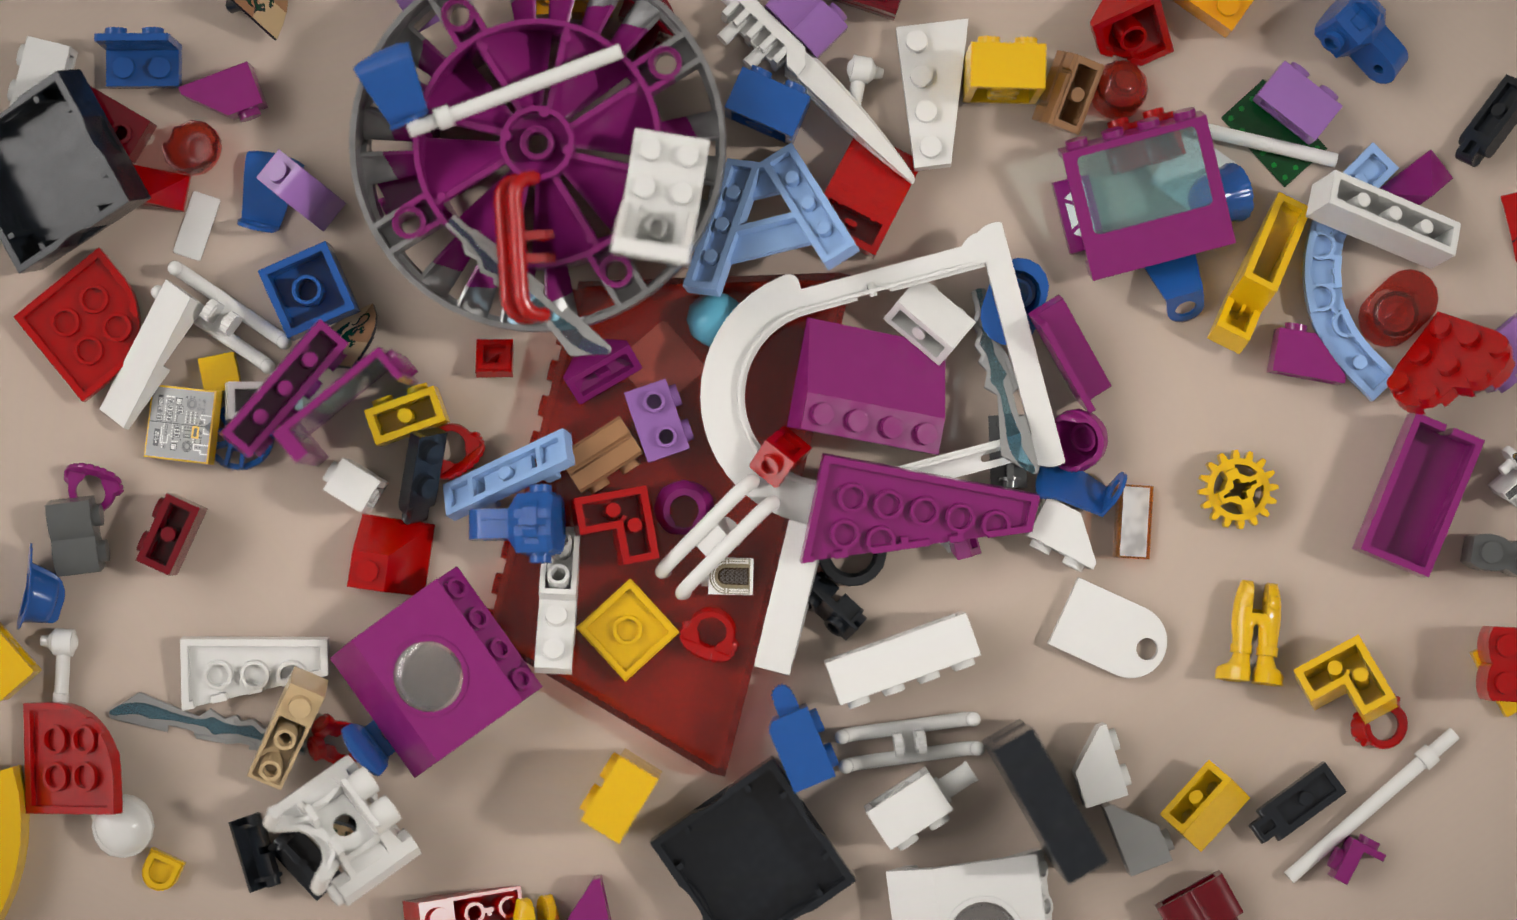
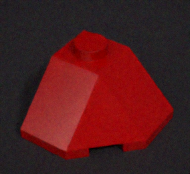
(1131, 30)

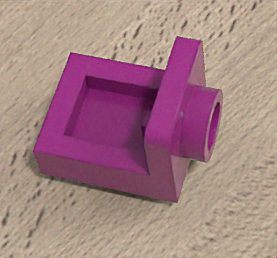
(1345, 859)

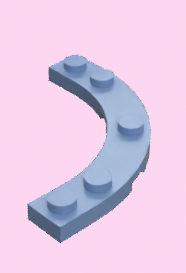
(1324, 282)

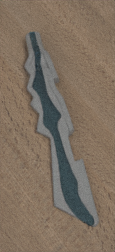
(566, 325)
(1000, 379)
(209, 726)

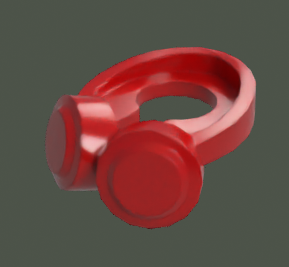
(321, 728)

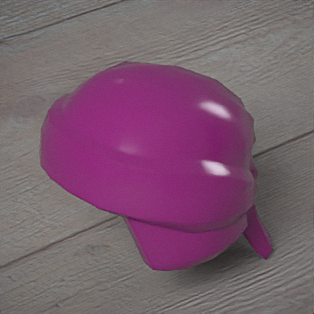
(1081, 438)

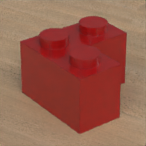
(626, 514)

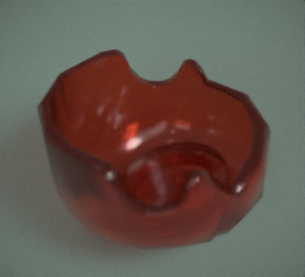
(1120, 90)
(192, 148)

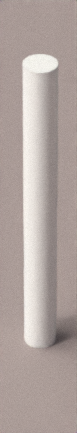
(1273, 145)

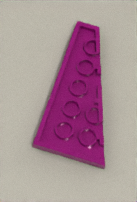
(893, 508)

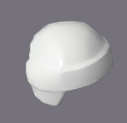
(126, 832)

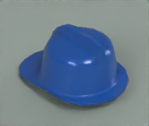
(1033, 290)
(42, 595)

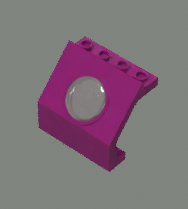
(435, 671)

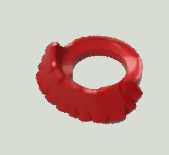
(474, 450)
(722, 650)
(1364, 734)

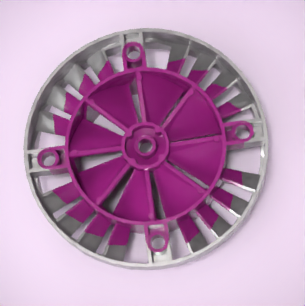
(453, 165)

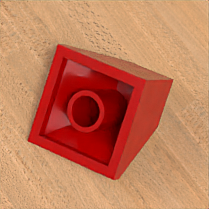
(391, 555)

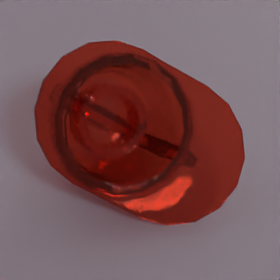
(1398, 308)

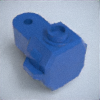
(1360, 32)
(531, 523)

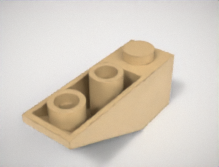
(288, 727)

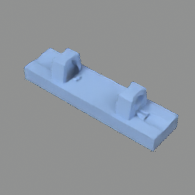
(509, 474)

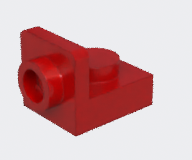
(779, 456)

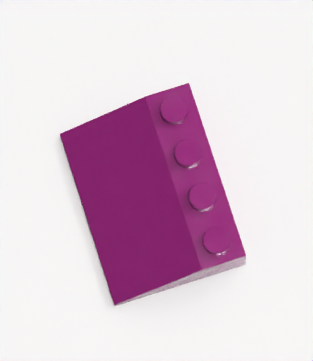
(868, 388)

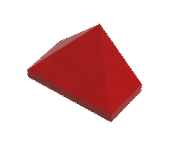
(166, 188)

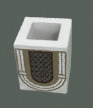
(731, 577)

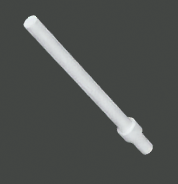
(446, 116)
(1425, 758)

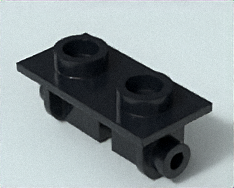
(840, 617)
(299, 857)
(255, 859)

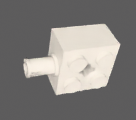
(917, 804)

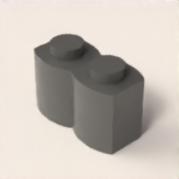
(76, 535)
(1490, 553)

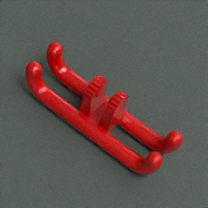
(512, 248)

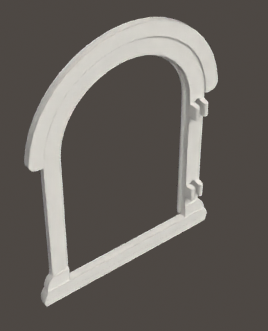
(784, 300)

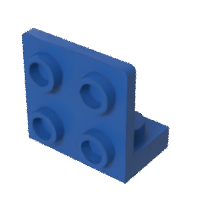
(141, 59)

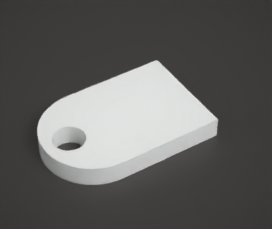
(1107, 631)

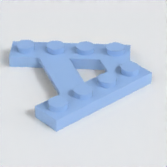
(734, 241)

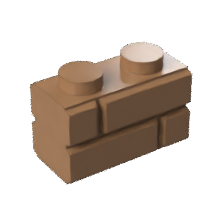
(1068, 92)
(603, 454)

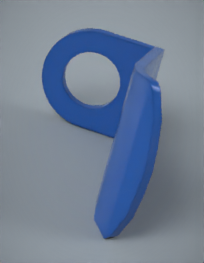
(393, 84)
(261, 206)
(1179, 283)
(1079, 489)
(368, 746)

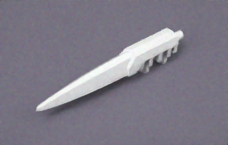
(781, 49)

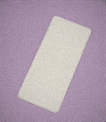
(196, 225)

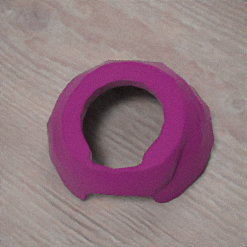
(671, 492)

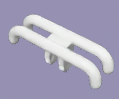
(223, 316)
(716, 536)
(909, 741)

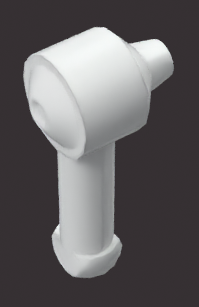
(861, 72)
(63, 645)

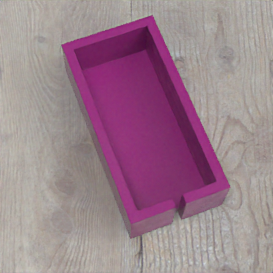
(1418, 494)

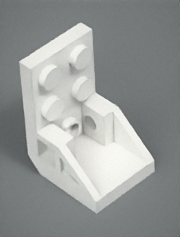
(661, 198)

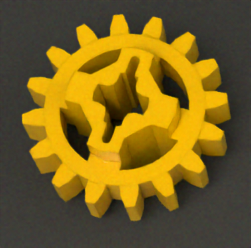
(1245, 504)

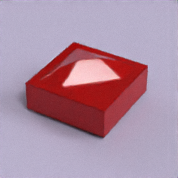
(494, 358)

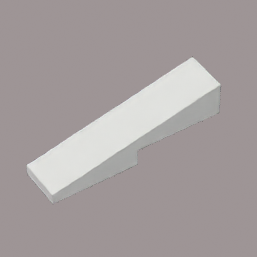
(144, 365)
(786, 605)

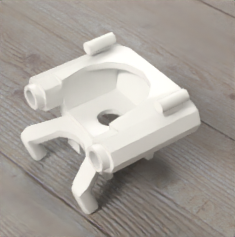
(365, 856)

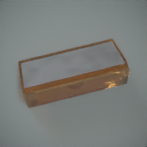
(1133, 522)

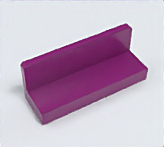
(1070, 351)

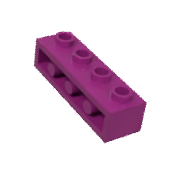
(283, 389)

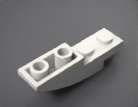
(558, 609)

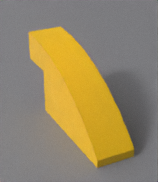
(1259, 273)
(13, 834)

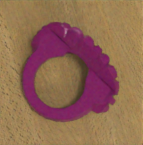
(76, 473)

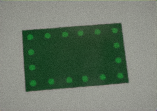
(1253, 119)

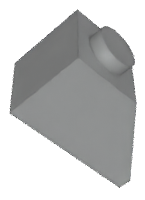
(1137, 839)

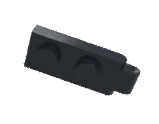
(1490, 124)
(421, 473)
(1297, 804)

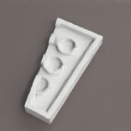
(931, 79)
(242, 665)

